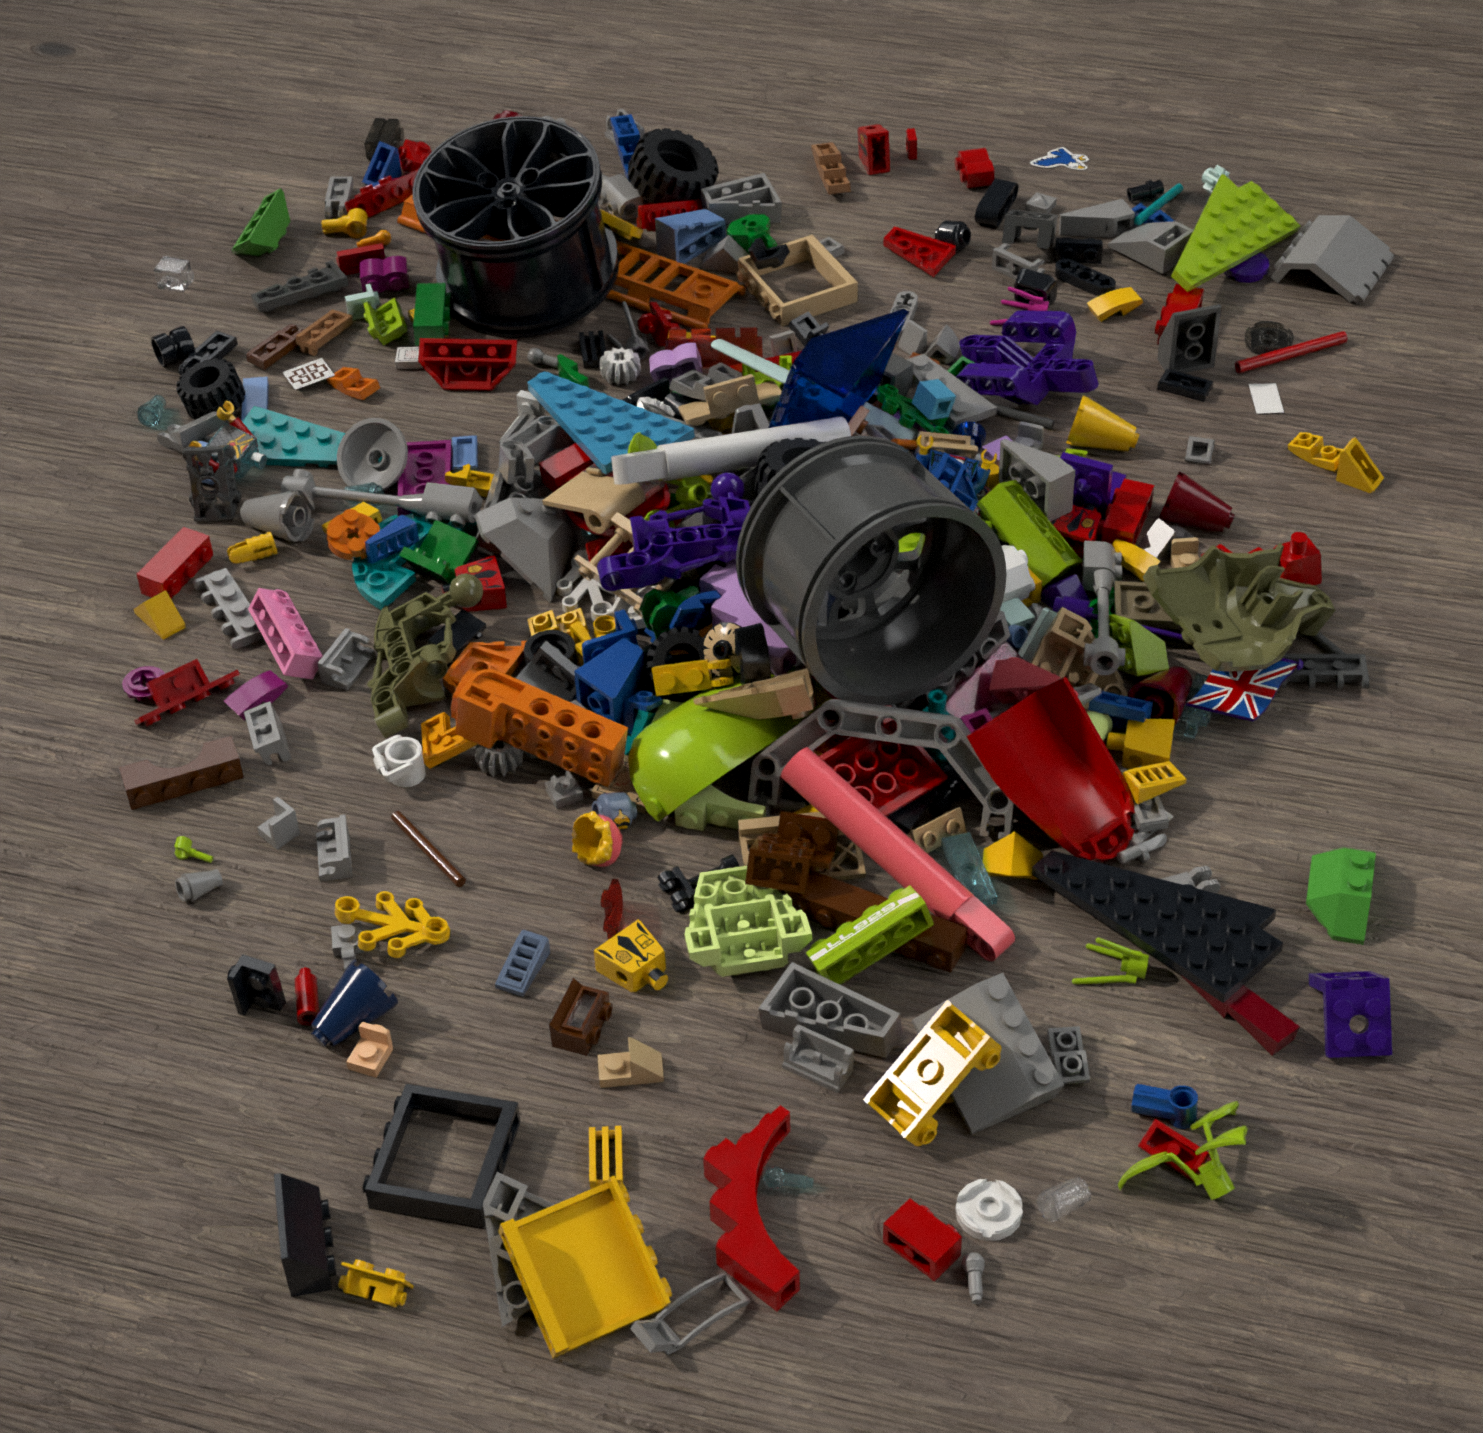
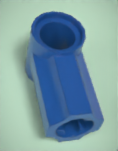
(1176, 1105)

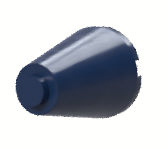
(355, 999)

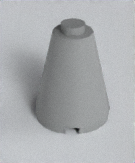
(282, 514)

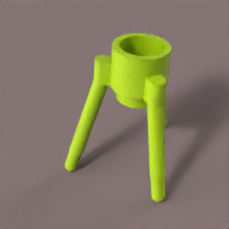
(1132, 963)

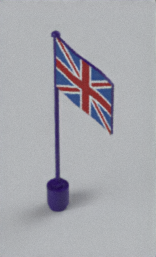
(1224, 692)

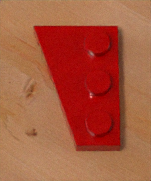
(919, 250)

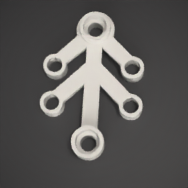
(565, 588)

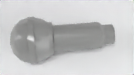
(536, 356)
(973, 1266)

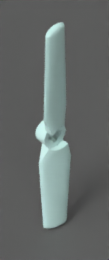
(780, 374)

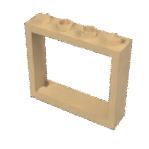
(843, 290)

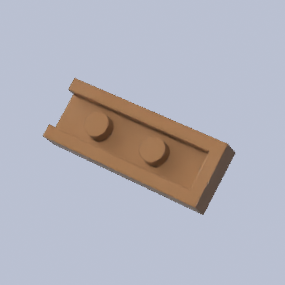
(323, 331)

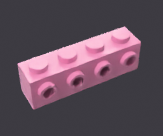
(285, 633)

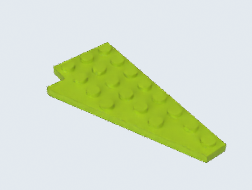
(1231, 230)

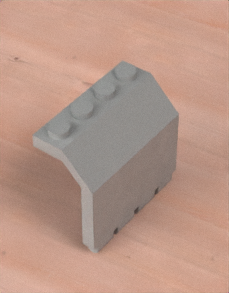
(1339, 254)

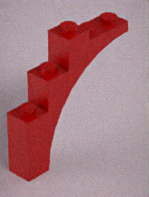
(746, 1247)

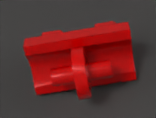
(657, 323)

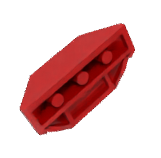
(467, 362)

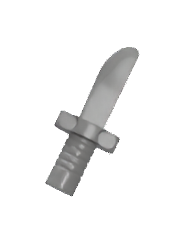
(1140, 850)

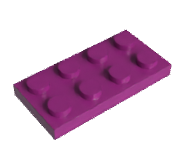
(425, 463)

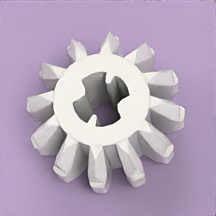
(620, 366)

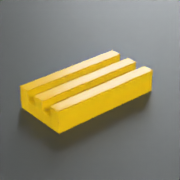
(605, 1135)

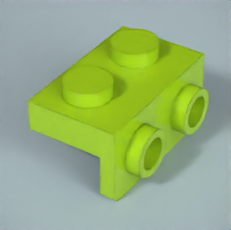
(385, 321)

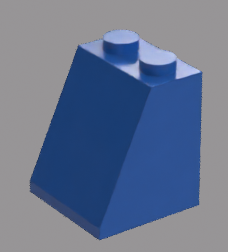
(611, 679)

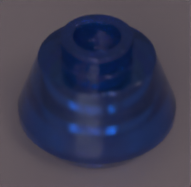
(971, 429)

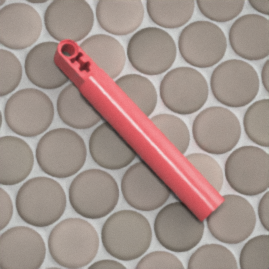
(896, 852)

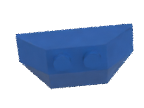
(955, 477)

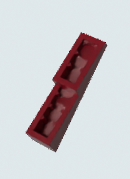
(1256, 1016)

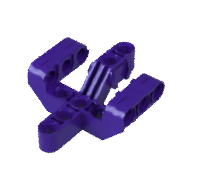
(1013, 374)

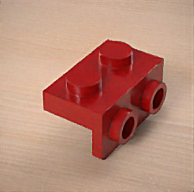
(413, 155)

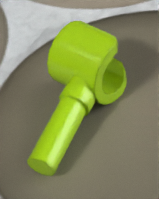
(183, 850)

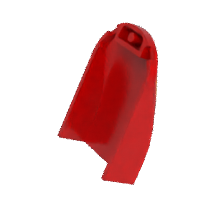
(1059, 772)

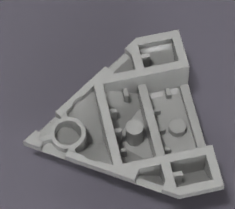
(531, 539)
(504, 1202)

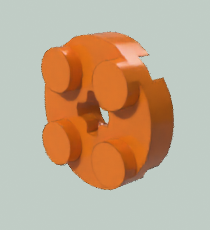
(348, 523)

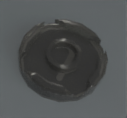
(1267, 337)

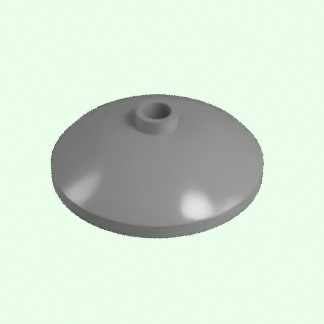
(364, 446)

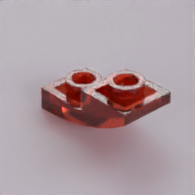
(614, 911)

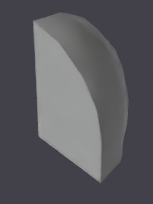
(944, 346)

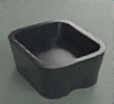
(1035, 284)

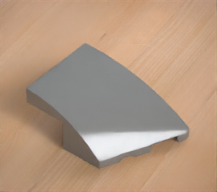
(692, 382)

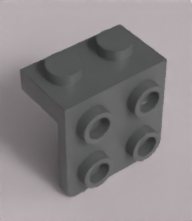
(551, 672)

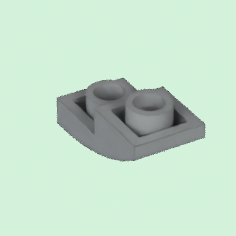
(1068, 1054)

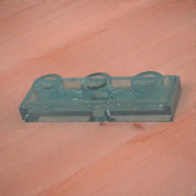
(969, 867)

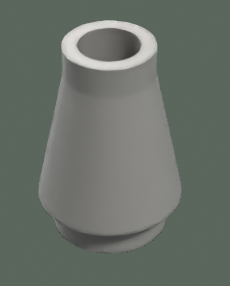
(194, 885)

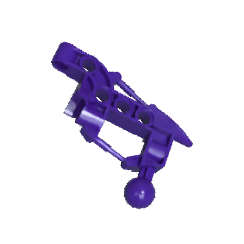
(669, 551)

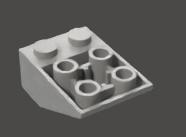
(1154, 244)

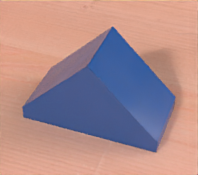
(383, 164)

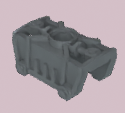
(223, 477)

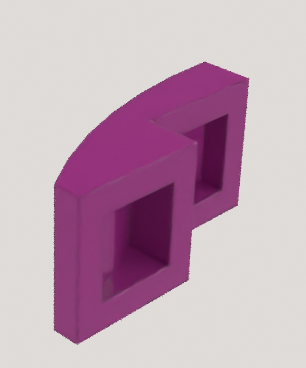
(261, 688)

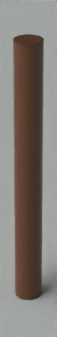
(430, 851)

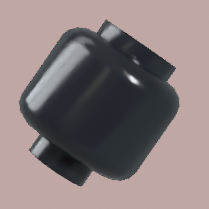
(954, 233)

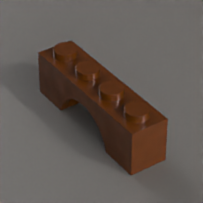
(152, 784)

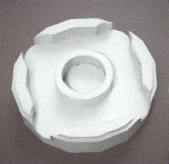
(989, 1209)

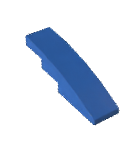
(626, 138)

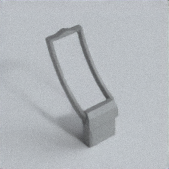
(659, 1336)

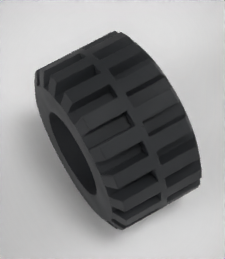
(209, 386)
(673, 640)

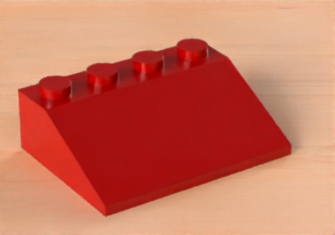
(885, 771)

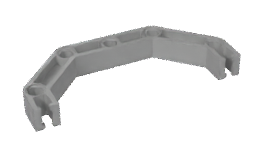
(544, 436)
(866, 722)

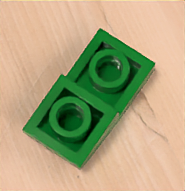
(569, 370)

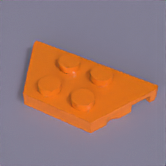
(484, 656)

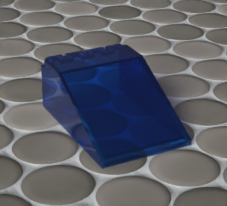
(838, 371)

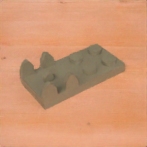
(1136, 603)

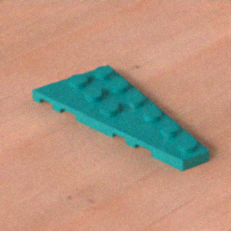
(292, 440)

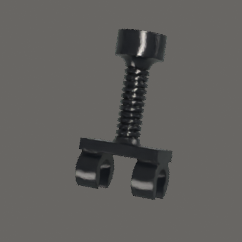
(685, 896)

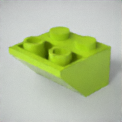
(1143, 650)

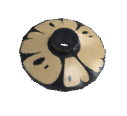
(718, 636)

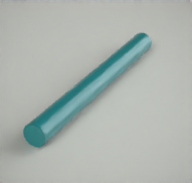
(1158, 204)

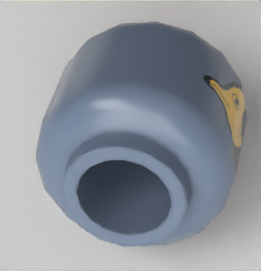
(616, 807)

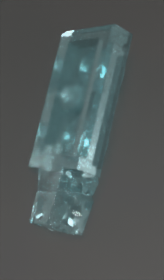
(1194, 716)

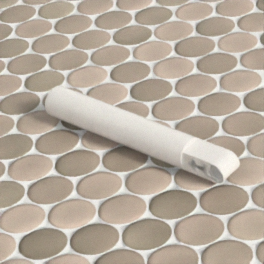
(717, 452)

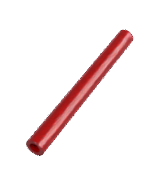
(1291, 352)

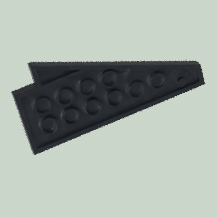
(1193, 931)

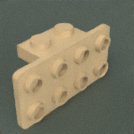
(727, 397)

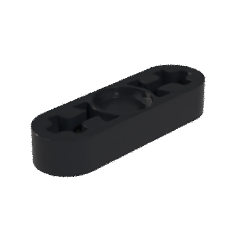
(1073, 272)

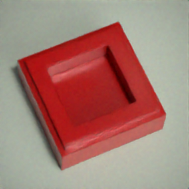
(911, 144)

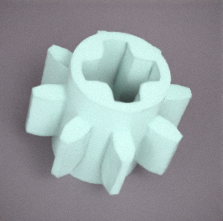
(1211, 177)

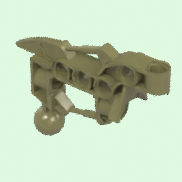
(412, 672)

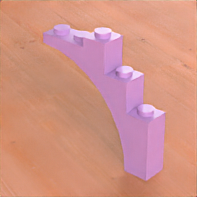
(734, 608)

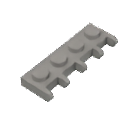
(231, 605)

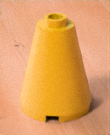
(1101, 428)

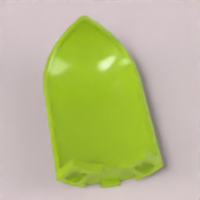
(698, 746)

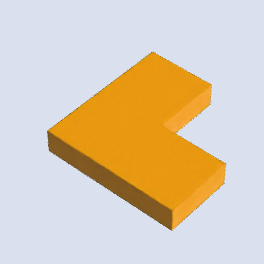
(441, 741)

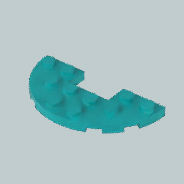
(386, 578)

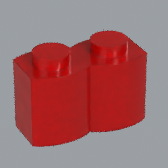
(975, 167)

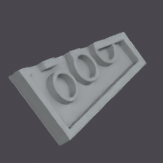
(968, 403)

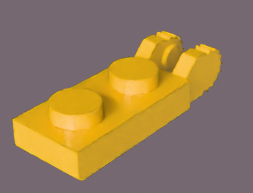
(689, 676)

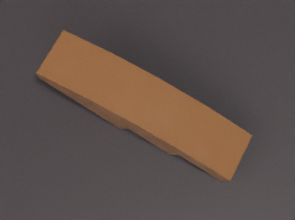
(831, 168)

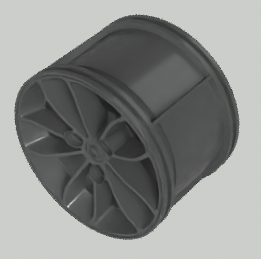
(833, 534)

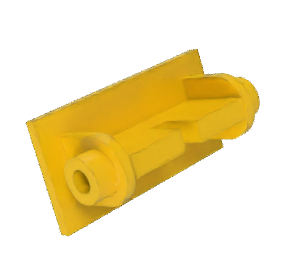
(387, 1286)

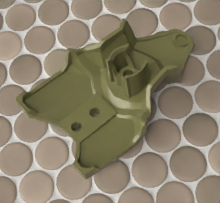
(1239, 607)

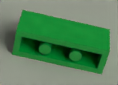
(431, 311)

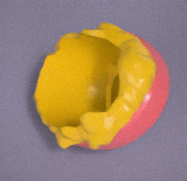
(596, 839)

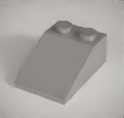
(1041, 475)

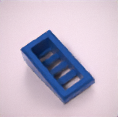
(392, 539)

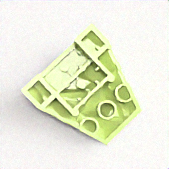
(742, 925)

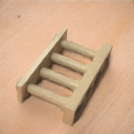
(623, 534)

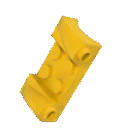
(931, 1072)

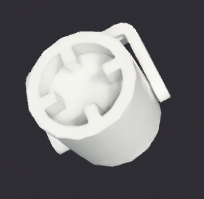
(403, 761)

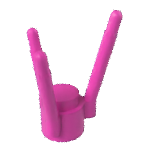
(1037, 305)

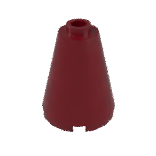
(1195, 506)
(1167, 692)

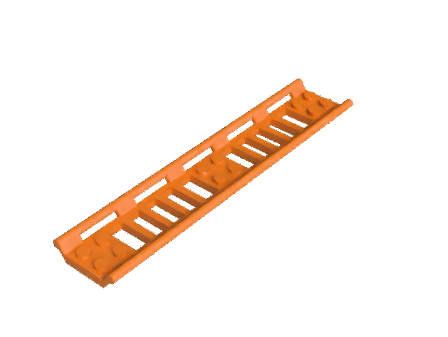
(699, 294)

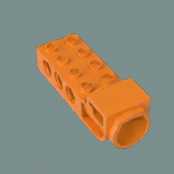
(502, 708)

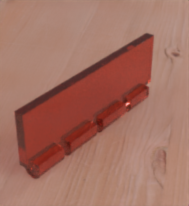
(702, 337)

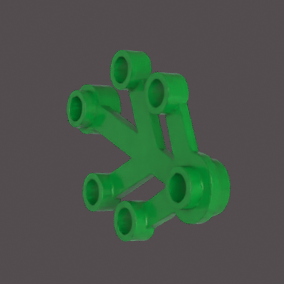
(909, 414)

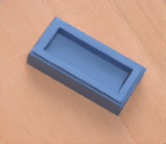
(464, 452)

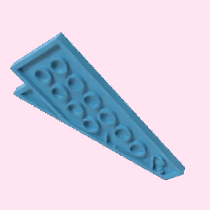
(600, 422)

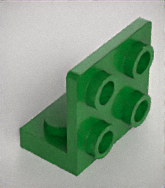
(441, 552)

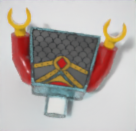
(242, 440)

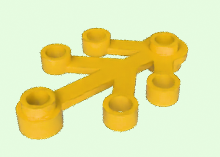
(428, 929)

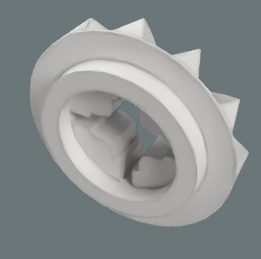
(659, 407)

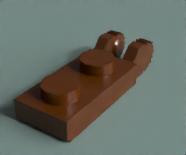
(274, 347)

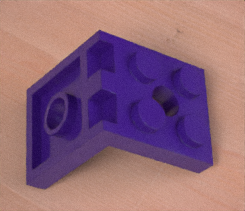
(1093, 482)
(1351, 995)

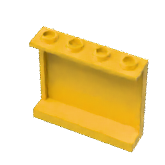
(585, 1267)

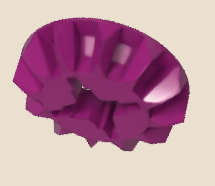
(133, 681)

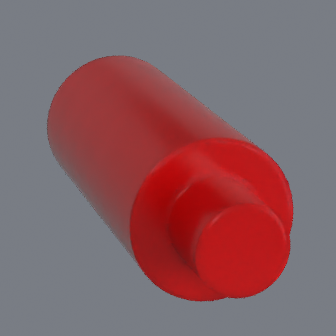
(306, 996)

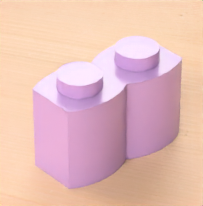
(676, 362)

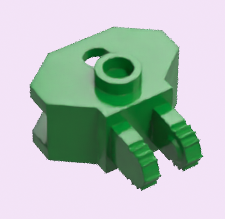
(755, 227)
(664, 607)

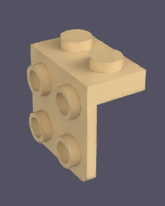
(949, 443)

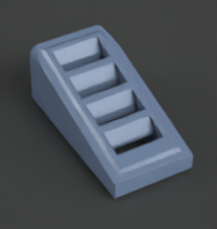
(528, 945)

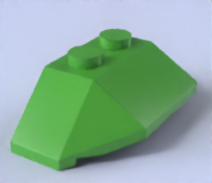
(265, 227)
(1342, 892)

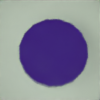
(1250, 270)

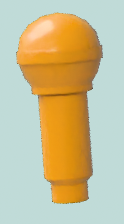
(382, 236)

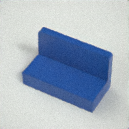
(1121, 708)

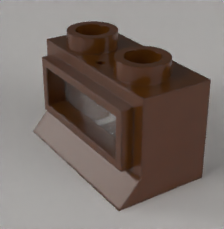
(580, 1018)

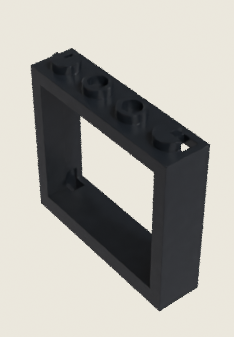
(436, 1205)

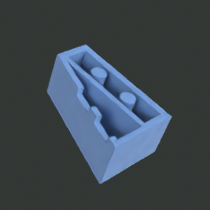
(688, 234)

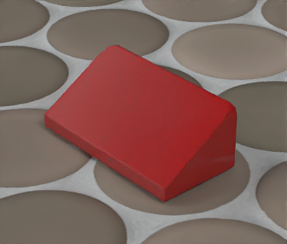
(1163, 1138)

